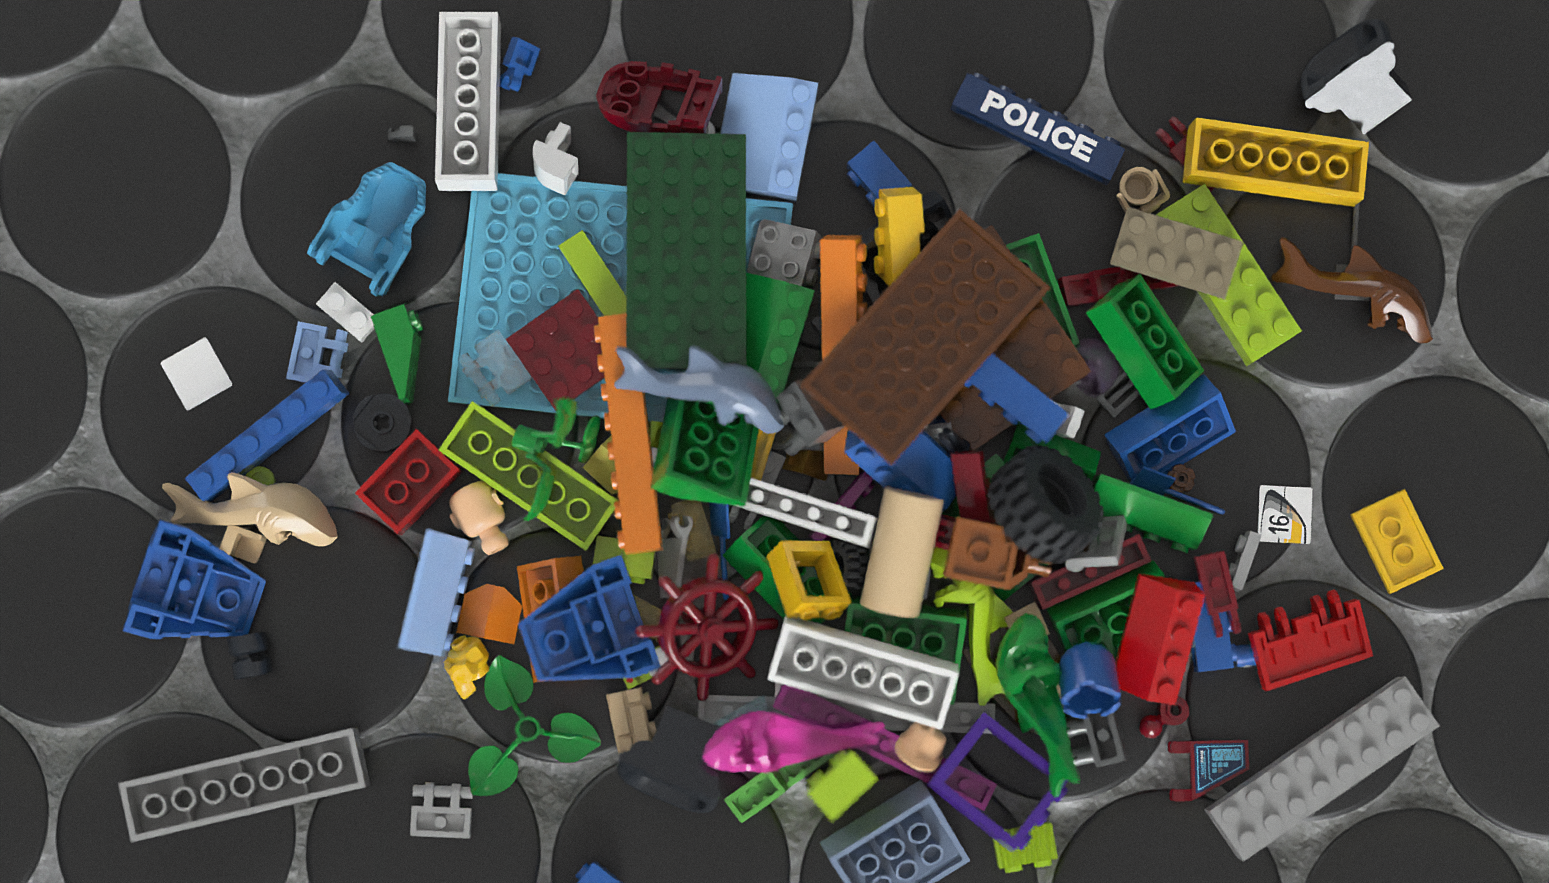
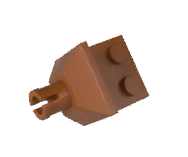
(987, 556)

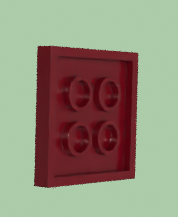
(561, 349)

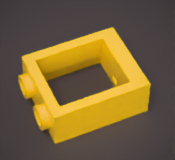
(820, 554)

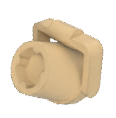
(1139, 188)

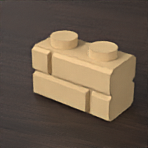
(630, 717)

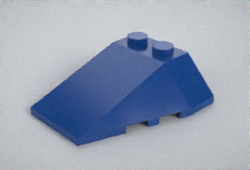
(191, 589)
(589, 629)

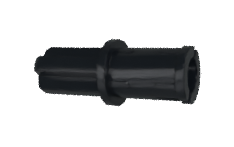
(953, 441)

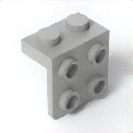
(785, 253)

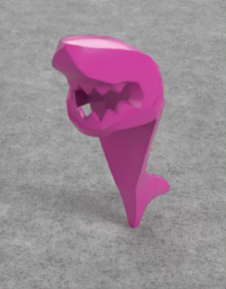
(772, 740)

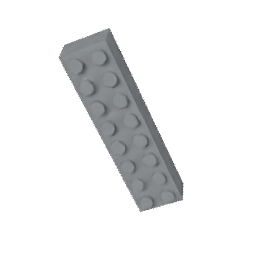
(1321, 767)
(244, 784)

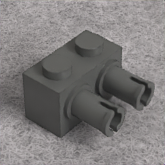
(811, 420)
(1105, 739)

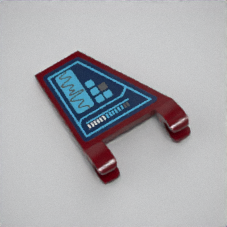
(1210, 764)

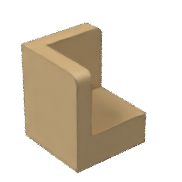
(243, 543)

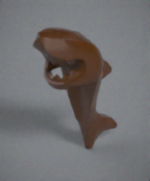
(1365, 279)

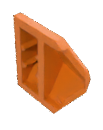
(490, 614)

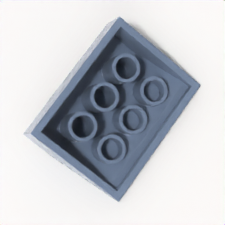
(897, 842)

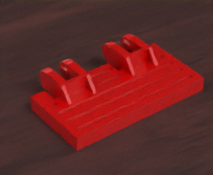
(1313, 646)

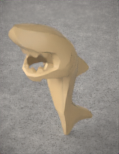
(273, 507)

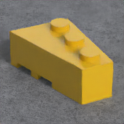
(898, 231)

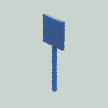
(1160, 484)
(720, 527)

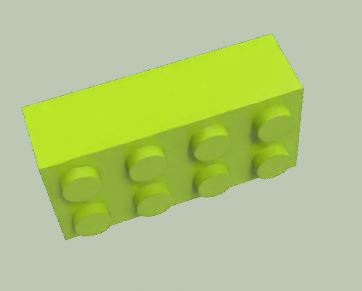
(839, 783)

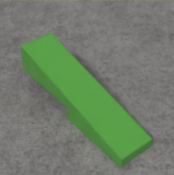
(768, 786)

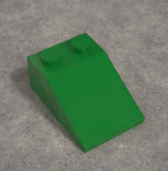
(400, 343)

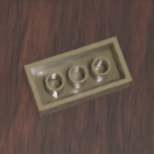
(1176, 253)

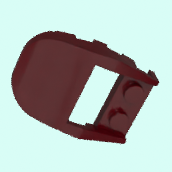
(632, 92)

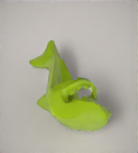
(985, 617)

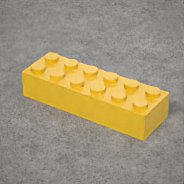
(1275, 162)

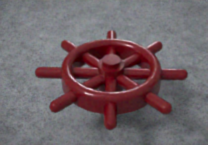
(707, 627)

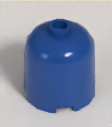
(1089, 681)

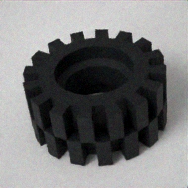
(852, 564)

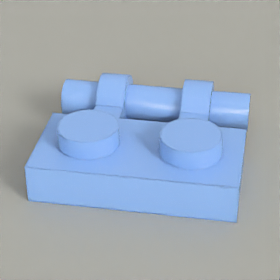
(309, 350)

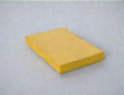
(1396, 541)

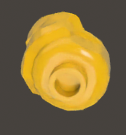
(466, 663)

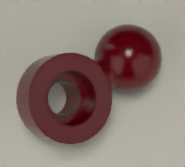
(1152, 725)

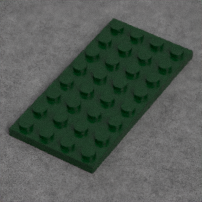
(686, 247)

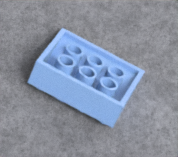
(777, 126)
(436, 594)

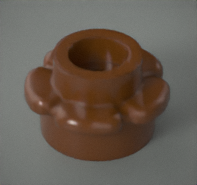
(1188, 474)

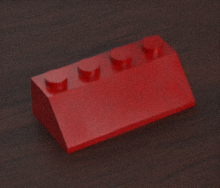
(1158, 637)

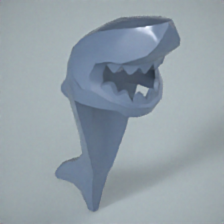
(728, 385)

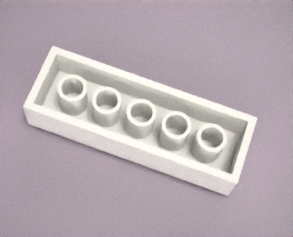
(468, 101)
(863, 672)

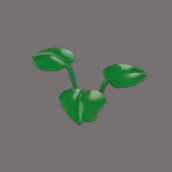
(536, 442)
(569, 735)

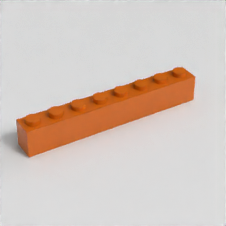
(840, 310)
(629, 446)

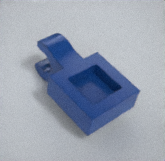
(521, 60)

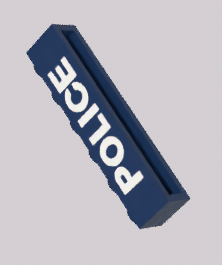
(1038, 128)

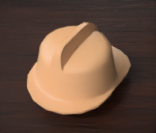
(921, 746)

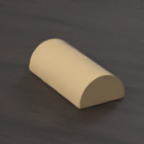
(901, 552)

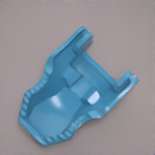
(374, 225)

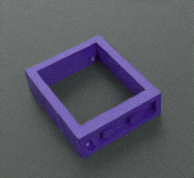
(1037, 816)

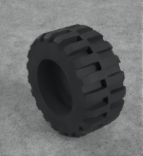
(1045, 504)

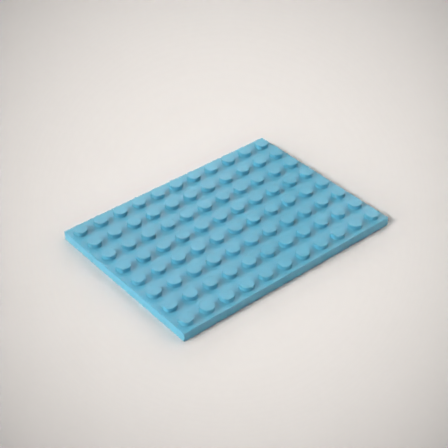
(519, 272)

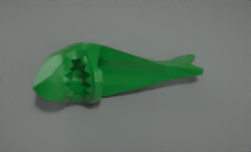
(1030, 684)

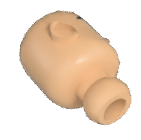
(479, 513)

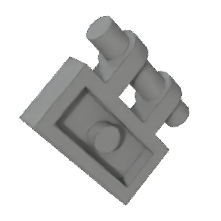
(440, 820)

